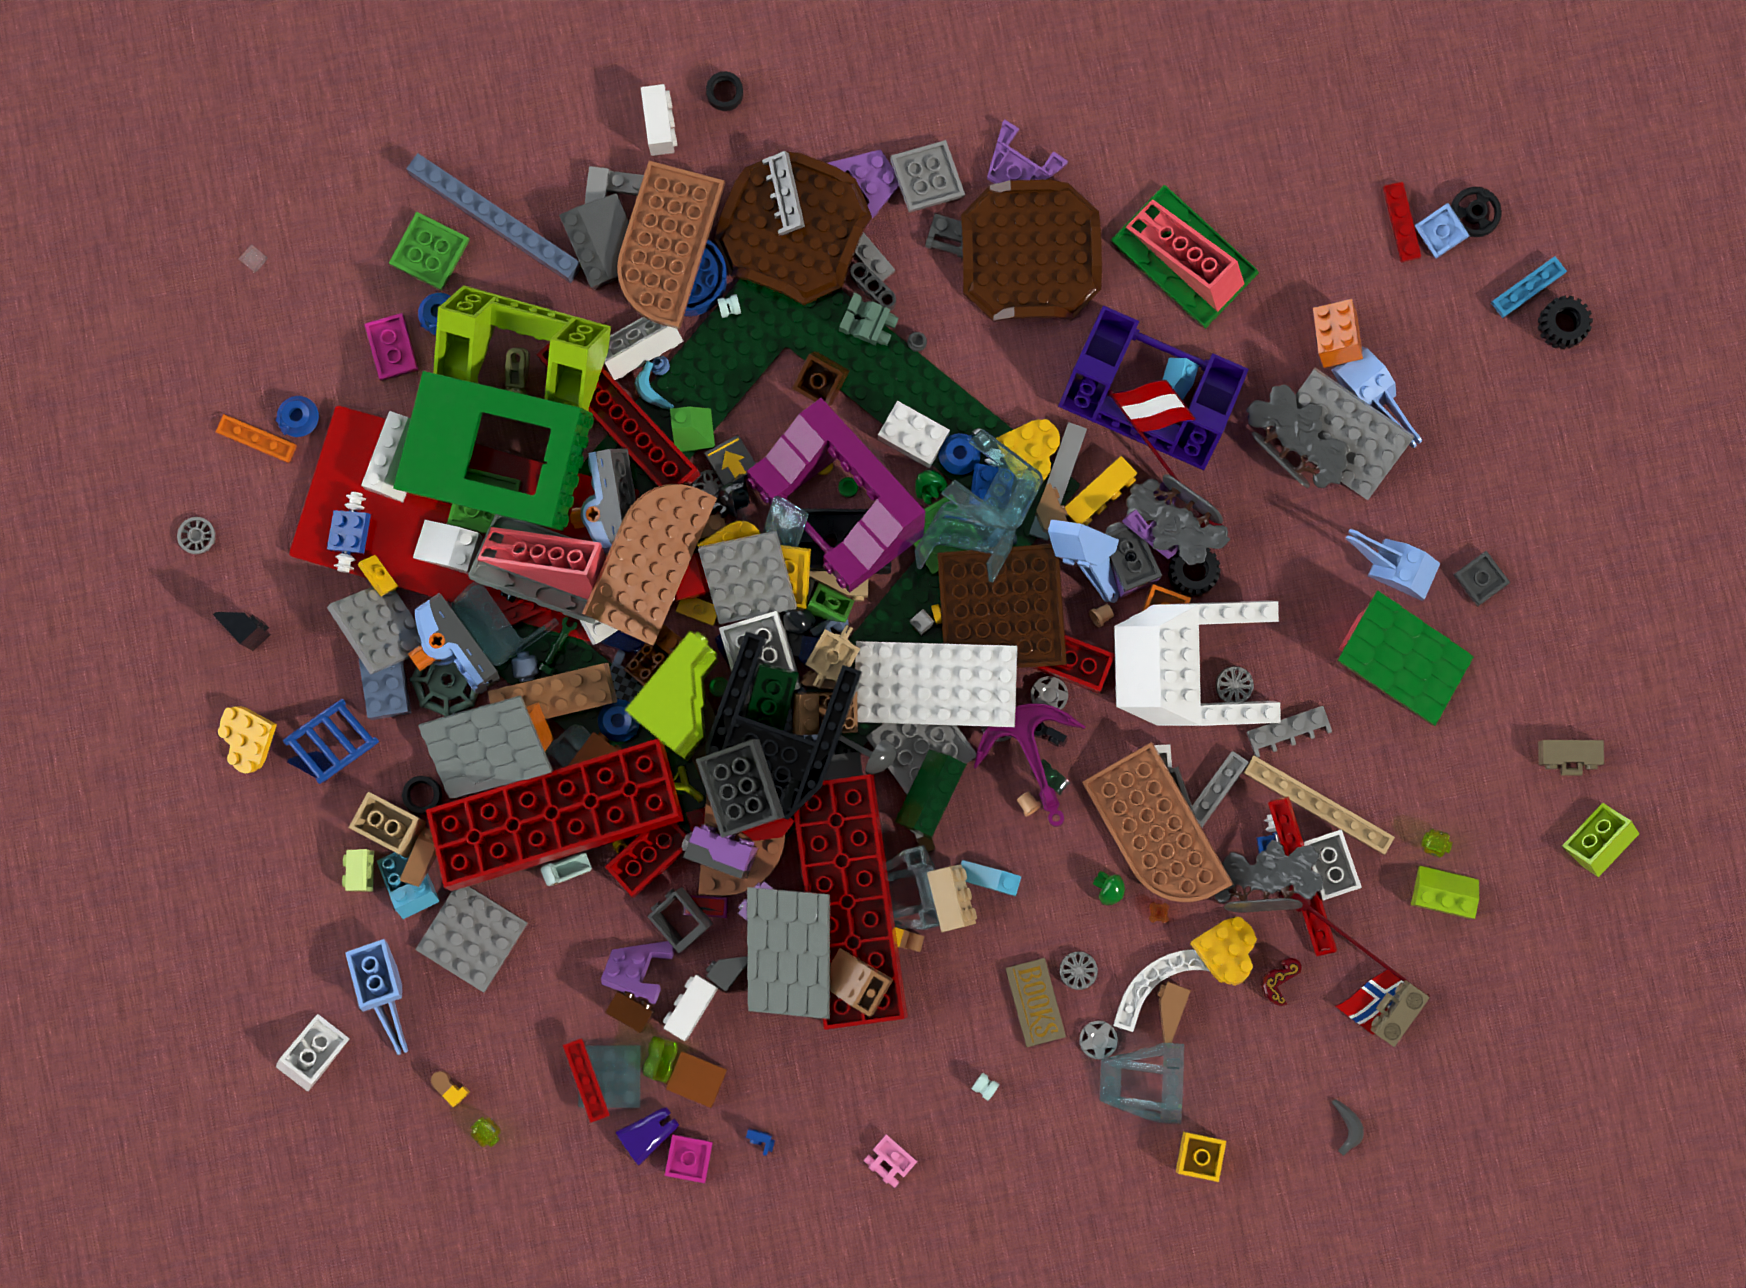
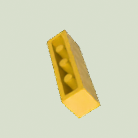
(1100, 491)

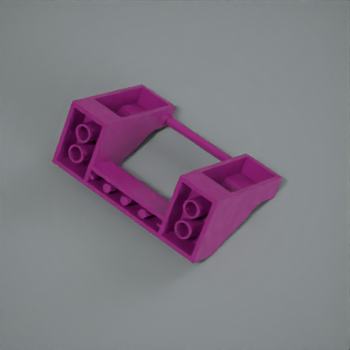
(810, 446)

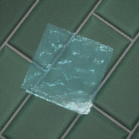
(617, 1073)

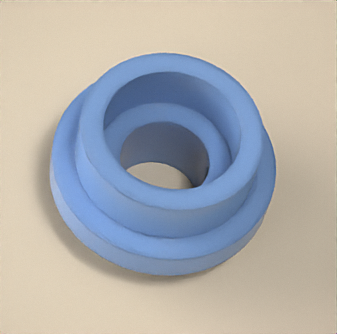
(660, 366)

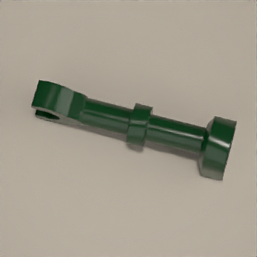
(557, 647)

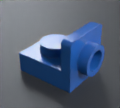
(758, 1137)

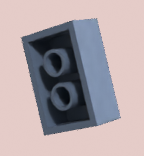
(385, 692)

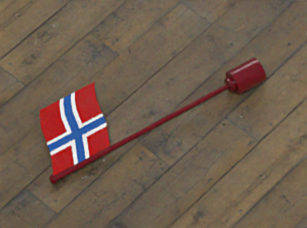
(1363, 1003)

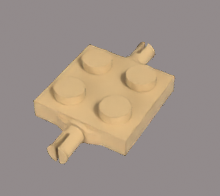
(830, 655)

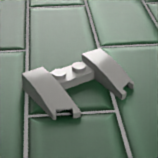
(602, 181)

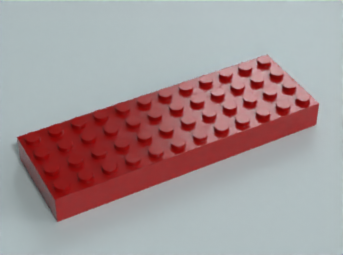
(554, 815)
(846, 859)

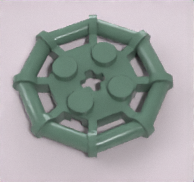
(444, 692)

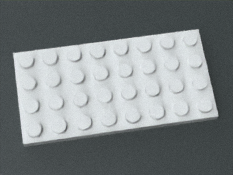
(937, 684)

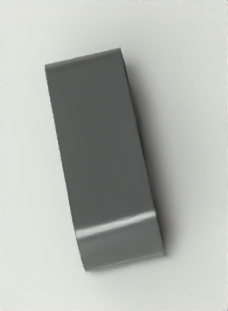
(869, 278)

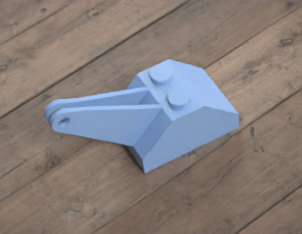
(1375, 386)
(1090, 551)
(1397, 564)
(376, 984)

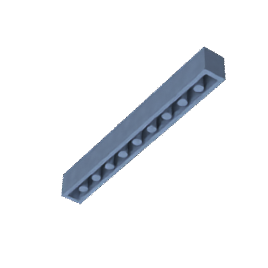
(494, 218)

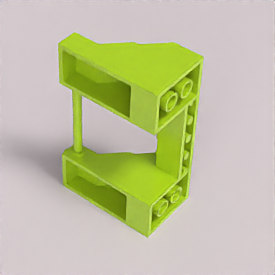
(575, 349)
(675, 697)

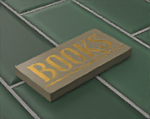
(1035, 1002)

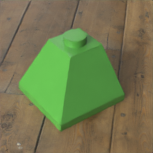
(692, 428)
(829, 604)

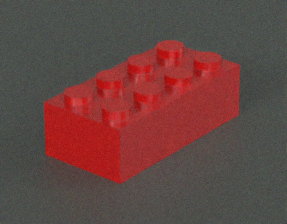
(1085, 665)

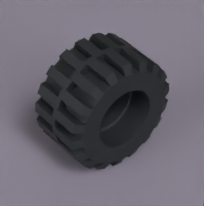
(1578, 314)
(1190, 587)

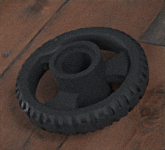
(1483, 196)

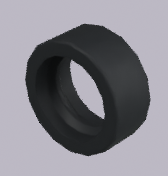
(724, 76)
(413, 782)

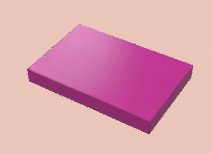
(391, 346)

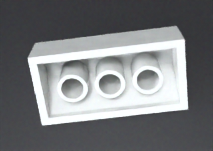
(637, 344)
(386, 458)

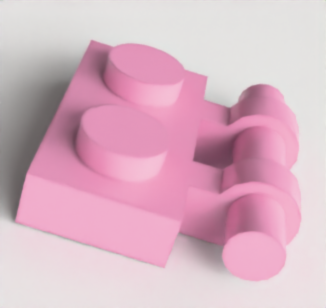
(894, 1156)

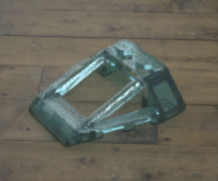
(918, 864)
(1171, 1082)

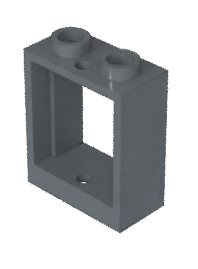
(668, 930)

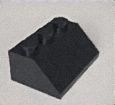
(246, 629)

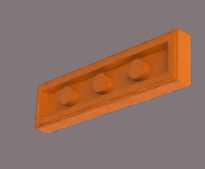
(256, 438)

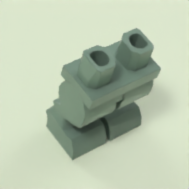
(872, 321)

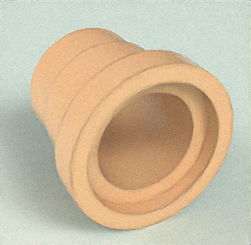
(1101, 615)
(1028, 803)

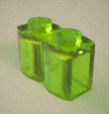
(659, 1062)

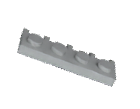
(785, 192)
(1288, 729)

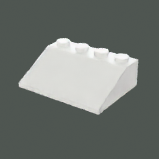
(777, 647)

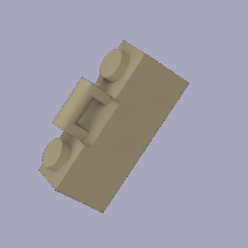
(1582, 752)
(1401, 1013)

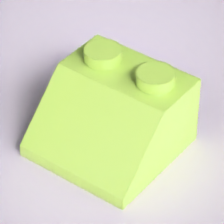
(359, 870)

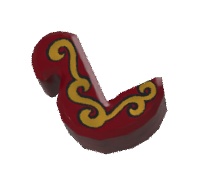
(1276, 977)

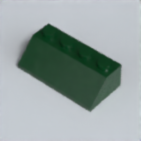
(930, 793)

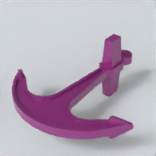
(1026, 720)

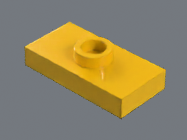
(377, 575)
(698, 610)

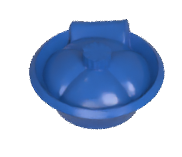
(429, 311)
(297, 416)
(958, 454)
(616, 722)

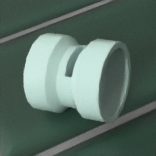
(733, 304)
(985, 1086)

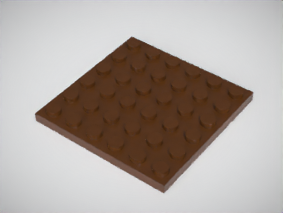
(1014, 610)

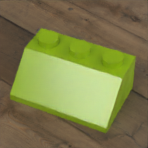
(1601, 839)
(1446, 892)

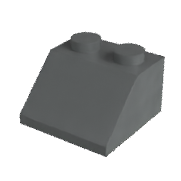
(726, 971)

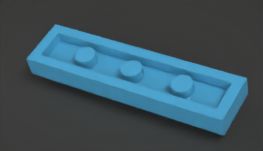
(1528, 287)

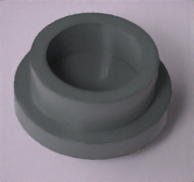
(917, 341)

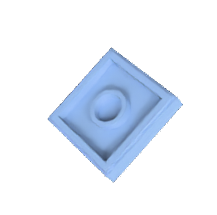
(1442, 230)

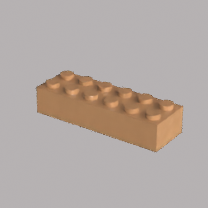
(564, 692)

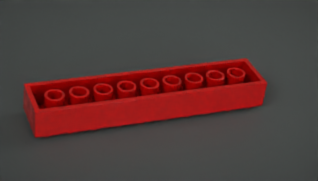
(636, 432)

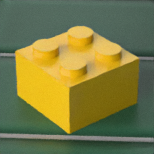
(1200, 1156)

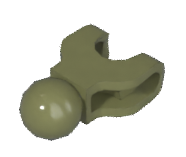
(517, 372)

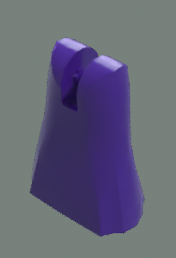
(646, 1134)

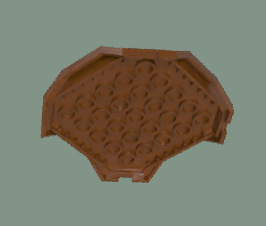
(1031, 250)
(806, 260)

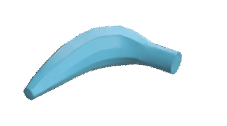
(645, 390)

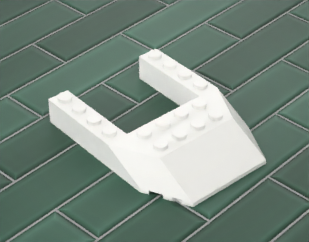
(1161, 664)

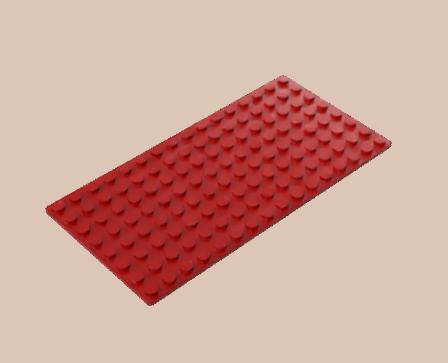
(398, 525)

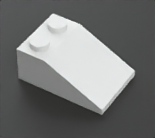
(447, 546)
(312, 1052)

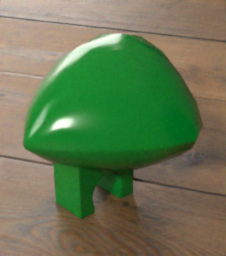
(929, 485)
(1112, 888)

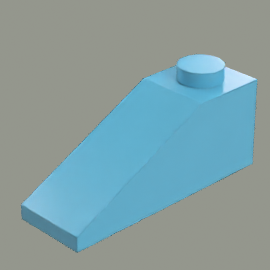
(1180, 375)
(991, 878)

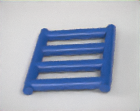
(337, 764)

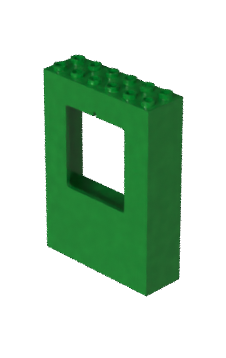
(444, 438)

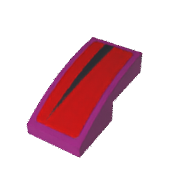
(711, 906)

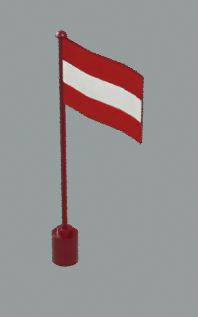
(1151, 409)

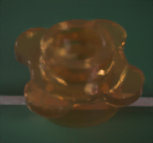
(1157, 907)

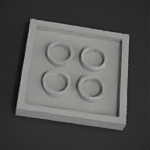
(927, 176)

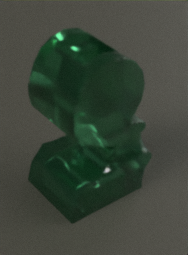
(1054, 778)

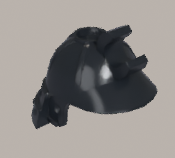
(732, 497)

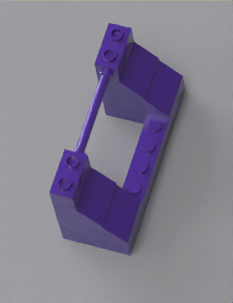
(1096, 369)

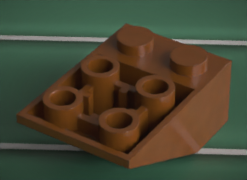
(651, 657)

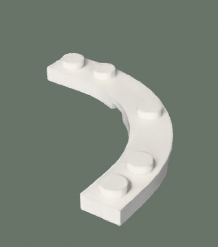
(1148, 979)

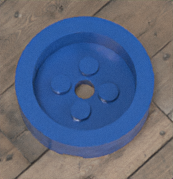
(709, 282)

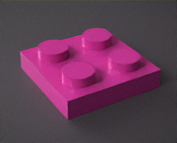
(688, 1158)

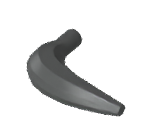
(1354, 1126)

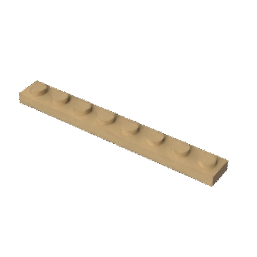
(1319, 805)

